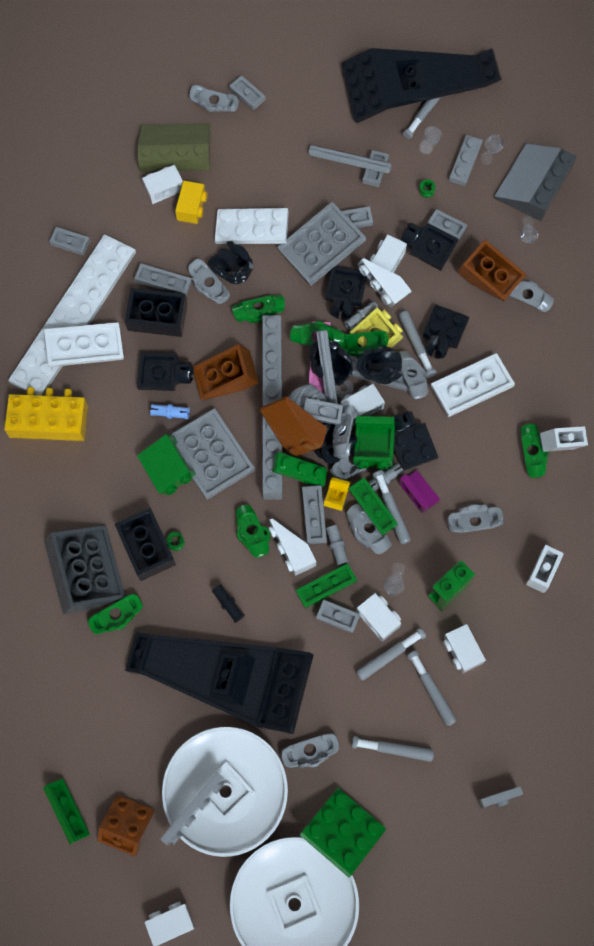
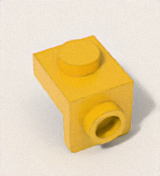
(336, 494)

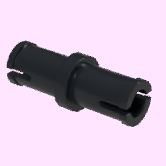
(228, 603)

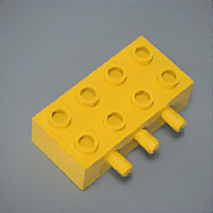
(46, 416)

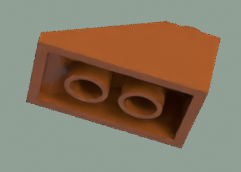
(491, 271)
(225, 373)
(294, 426)

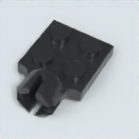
(429, 244)
(345, 291)
(444, 330)
(163, 372)
(412, 442)

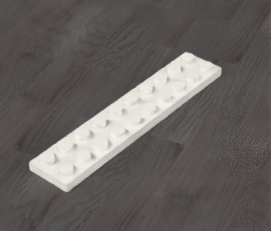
(75, 309)

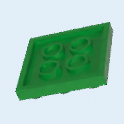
(343, 832)

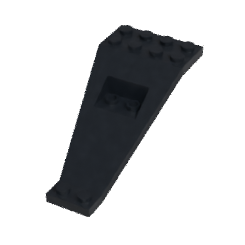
(382, 78)
(261, 685)

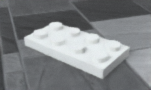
(252, 226)
(83, 344)
(472, 385)

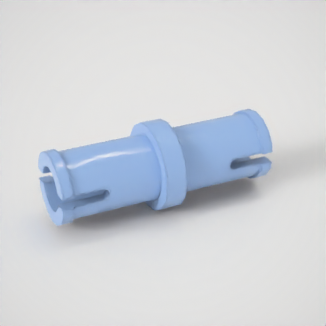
(170, 411)

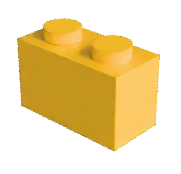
(190, 202)

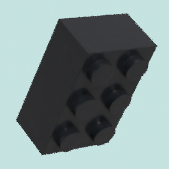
(156, 312)
(145, 544)

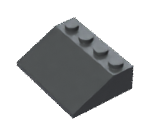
(535, 179)
(84, 568)

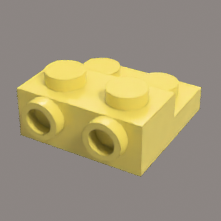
(379, 321)

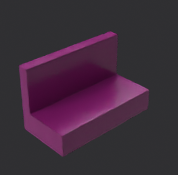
(419, 491)

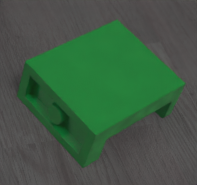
(374, 442)
(166, 465)
(451, 585)

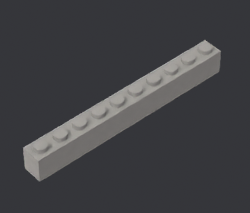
(271, 392)

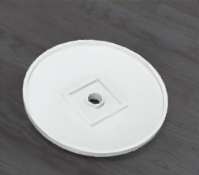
(257, 786)
(289, 871)

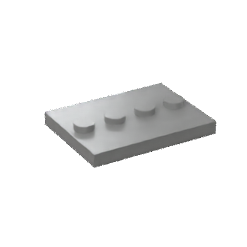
(322, 243)
(212, 454)

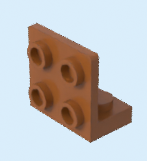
(125, 825)

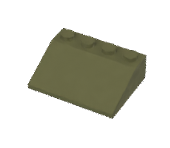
(174, 144)

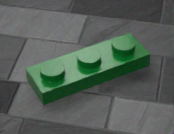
(299, 469)
(373, 506)
(326, 586)
(66, 811)

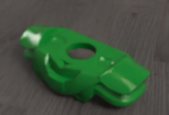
(245, 310)
(303, 333)
(374, 340)
(534, 463)
(256, 543)
(102, 622)

